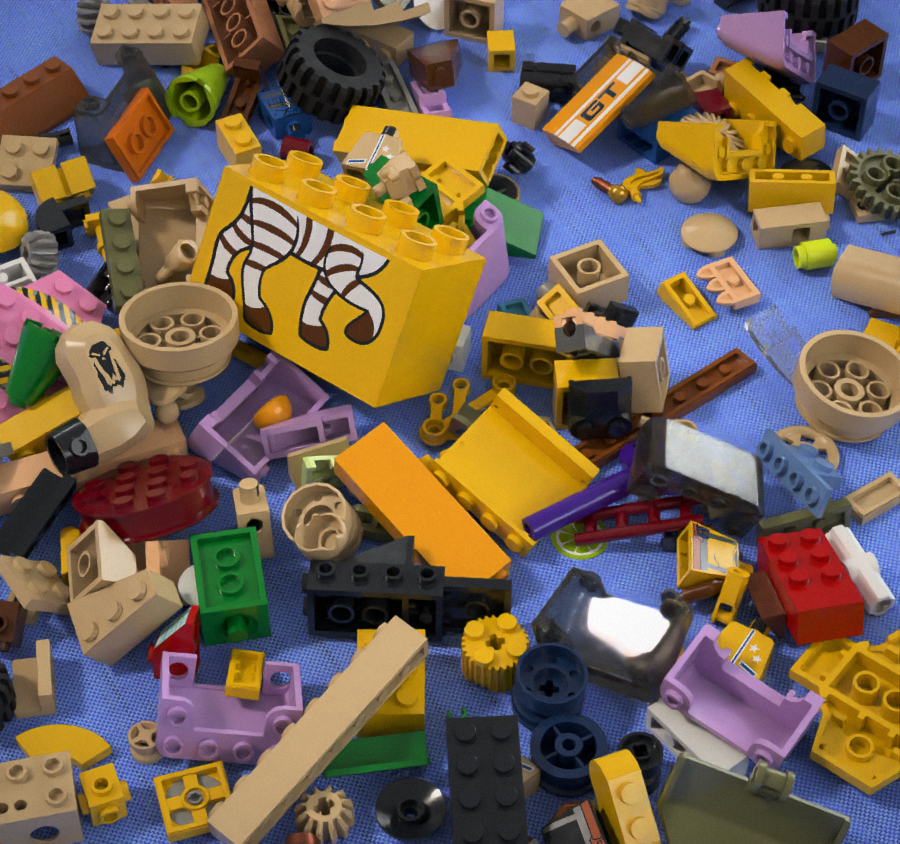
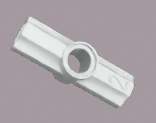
(862, 570)

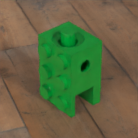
(230, 586)

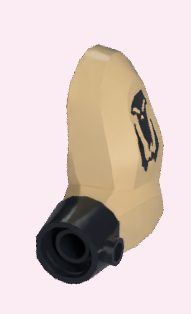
(107, 393)

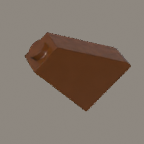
(436, 64)

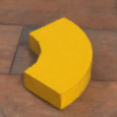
(84, 745)

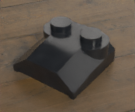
(599, 408)

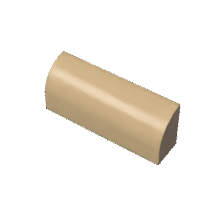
(867, 279)

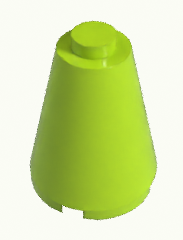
(197, 94)

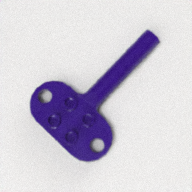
(585, 501)

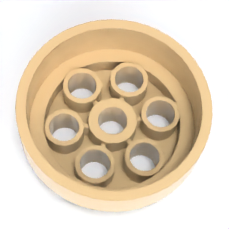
(180, 332)
(848, 385)

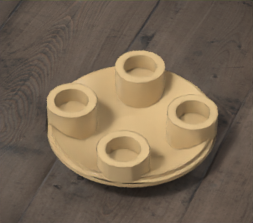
(709, 234)

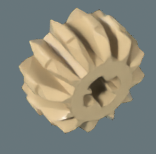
(325, 814)

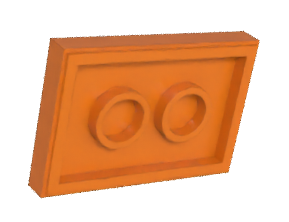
(139, 135)

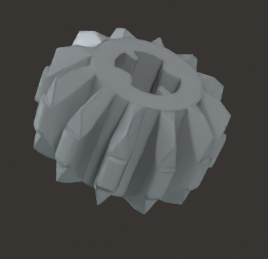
(87, 14)
(40, 252)

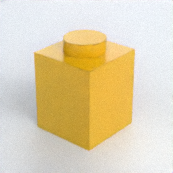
(500, 50)

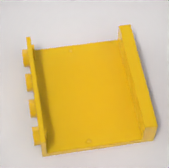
(511, 468)

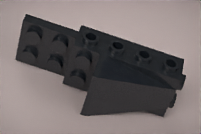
(389, 584)

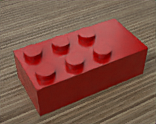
(811, 586)

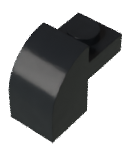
(62, 218)

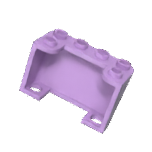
(207, 726)

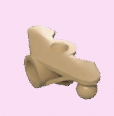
(172, 399)

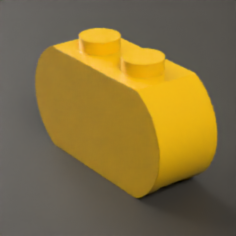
(623, 799)

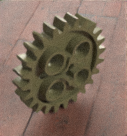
(871, 174)

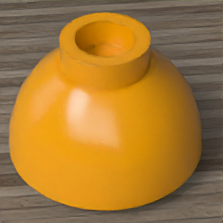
(273, 412)

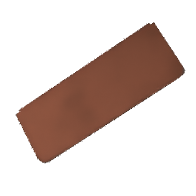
(767, 603)

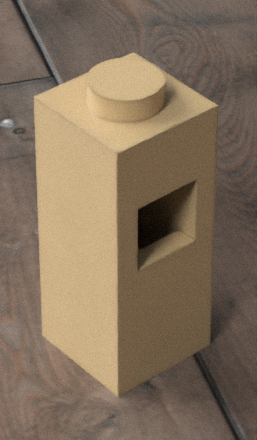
(789, 225)

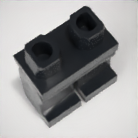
(648, 42)

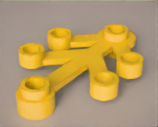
(434, 429)

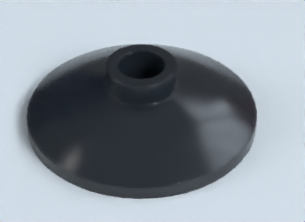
(410, 797)

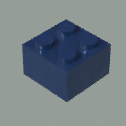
(845, 101)

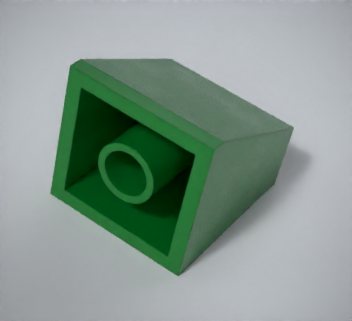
(425, 201)

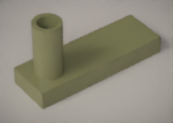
(835, 514)

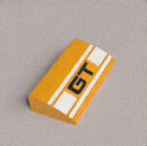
(598, 103)

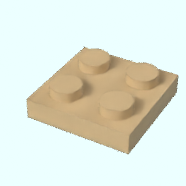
(22, 156)
(35, 584)

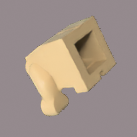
(399, 179)

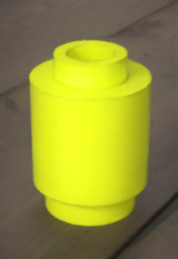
(815, 254)

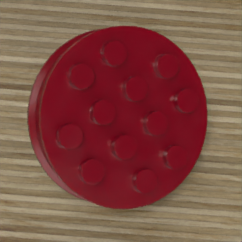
(149, 497)

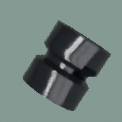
(648, 754)

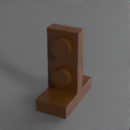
(248, 82)

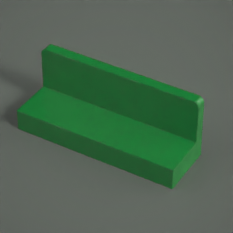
(380, 754)

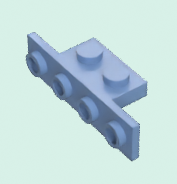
(800, 471)

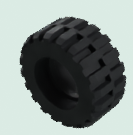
(822, 16)
(330, 72)

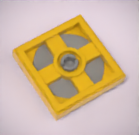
(189, 797)

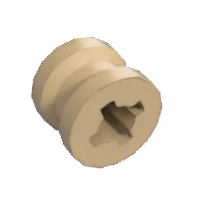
(142, 733)

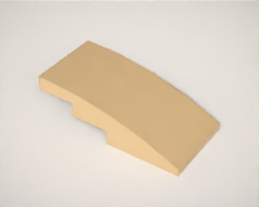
(365, 17)

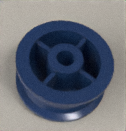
(563, 750)

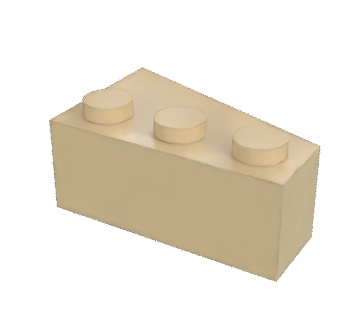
(123, 614)

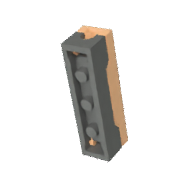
(587, 336)

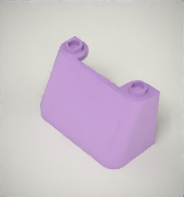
(769, 44)
(490, 243)
(246, 454)
(736, 703)

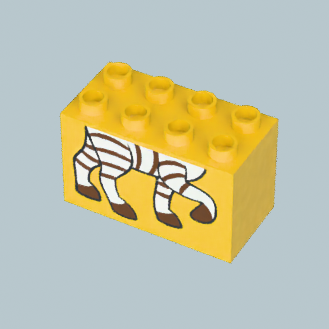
(338, 276)

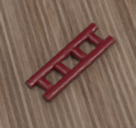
(626, 531)

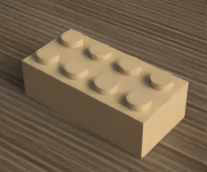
(161, 31)

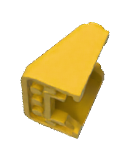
(709, 152)

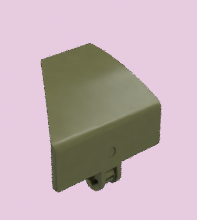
(723, 807)

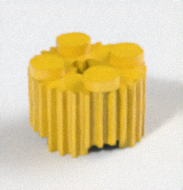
(492, 651)

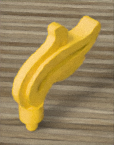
(642, 180)

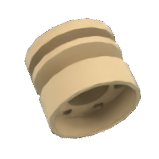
(321, 499)

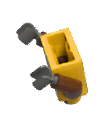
(701, 561)

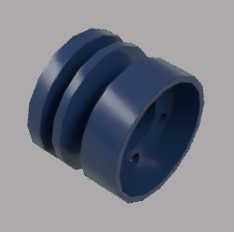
(548, 683)

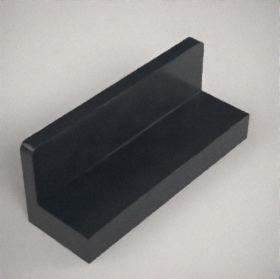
(35, 513)

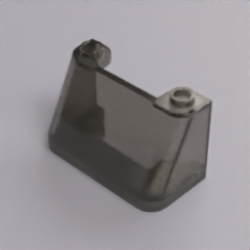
(661, 98)
(97, 115)
(620, 641)

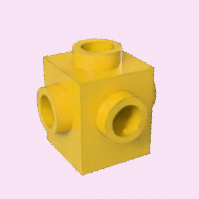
(103, 795)

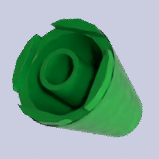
(33, 365)

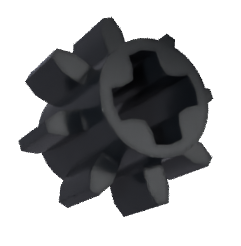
(518, 157)

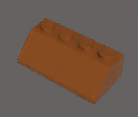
(40, 99)

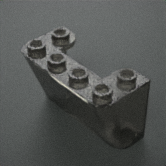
(701, 470)

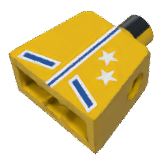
(749, 646)

